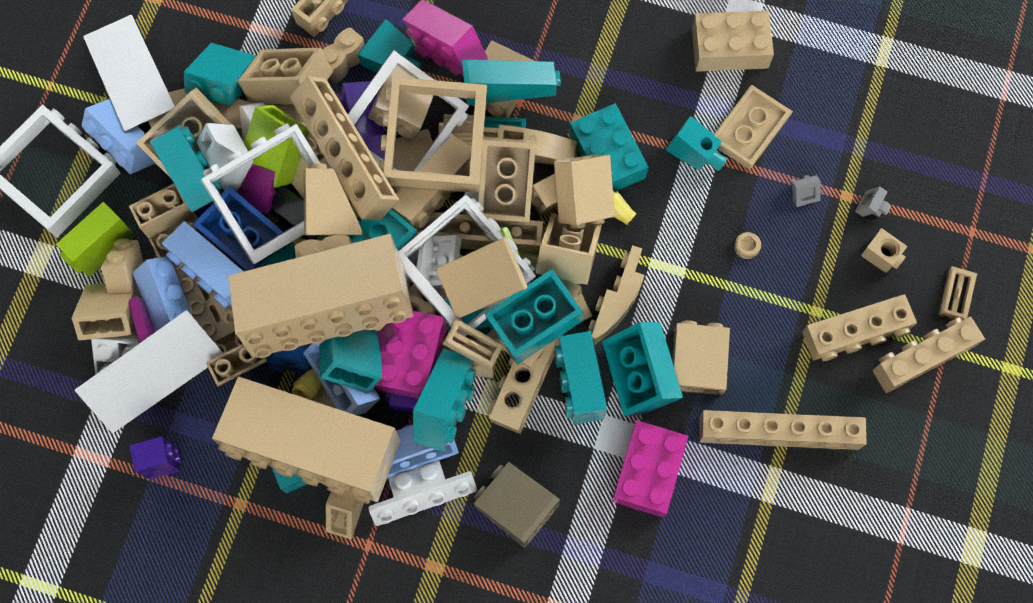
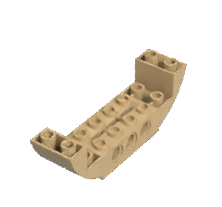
(158, 218)

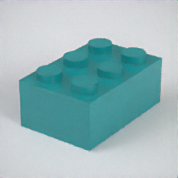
(608, 134)
(184, 165)
(534, 316)
(642, 368)
(580, 378)
(443, 400)

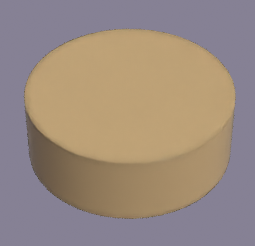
(747, 245)

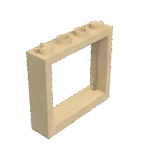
(433, 180)

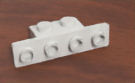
(420, 490)

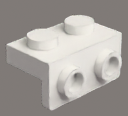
(435, 254)

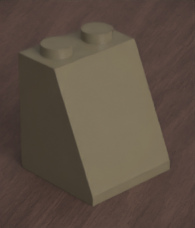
(516, 503)

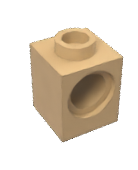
(884, 240)

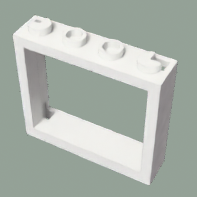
(396, 59)
(237, 160)
(83, 196)
(488, 226)

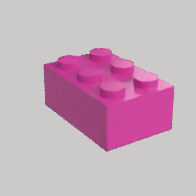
(443, 37)
(413, 355)
(650, 469)

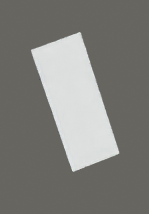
(128, 72)
(149, 372)

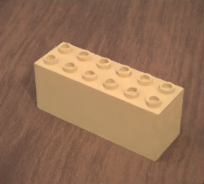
(319, 296)
(307, 440)

